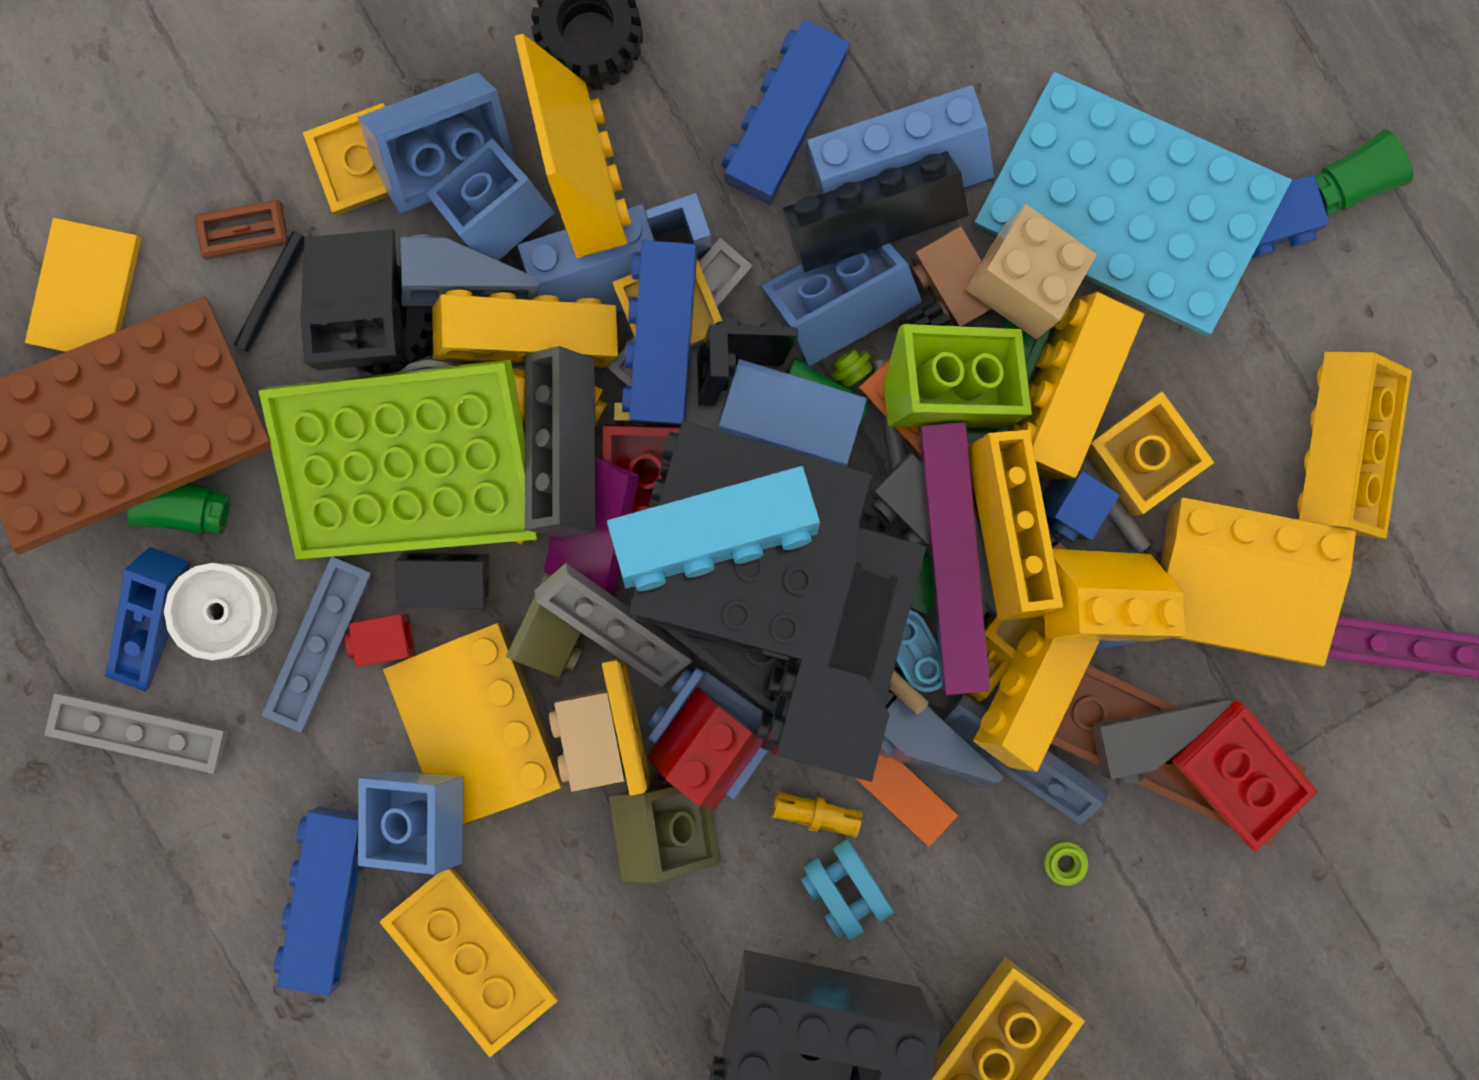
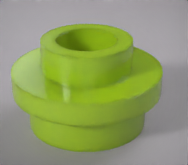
(852, 367)
(1075, 872)

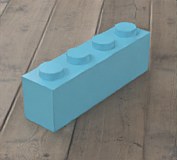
(714, 528)

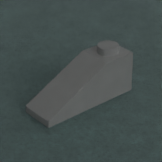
(1149, 739)

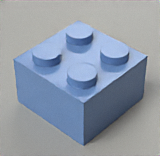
(490, 202)
(410, 821)

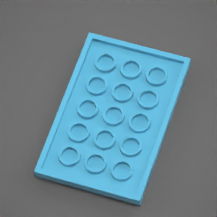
(1150, 199)

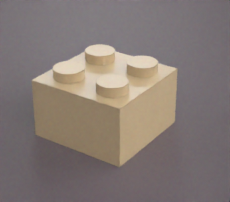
(1031, 272)
(588, 741)

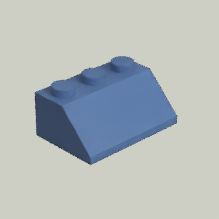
(431, 135)
(589, 276)
(842, 300)
(791, 413)

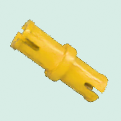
(816, 814)

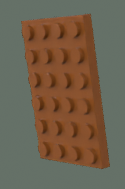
(120, 424)

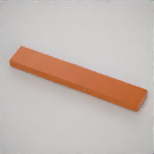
(909, 799)

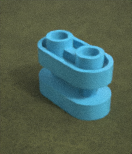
(919, 655)
(846, 917)

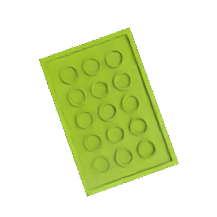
(400, 460)

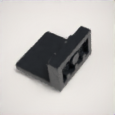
(731, 341)

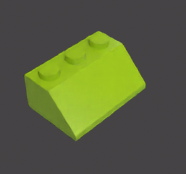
(957, 377)

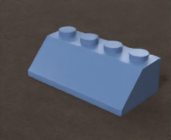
(904, 137)

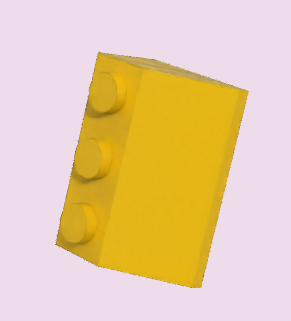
(1115, 598)

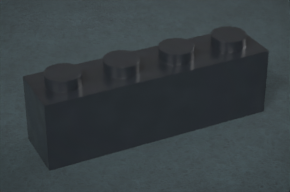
(876, 211)

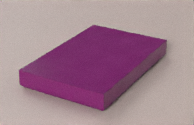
(594, 552)

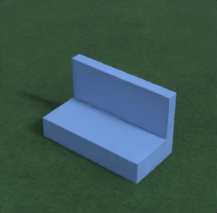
(678, 214)

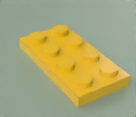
(469, 960)

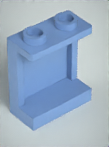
(724, 695)

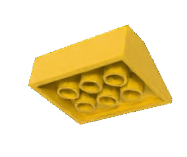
(574, 152)
(1257, 579)
(476, 720)

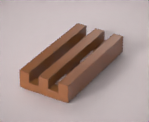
(277, 223)

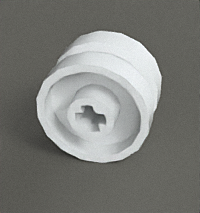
(194, 611)

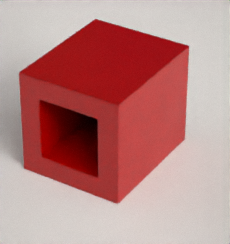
(380, 640)

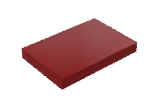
(1245, 775)

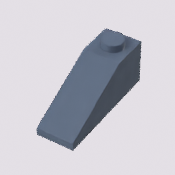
(439, 265)
(933, 745)

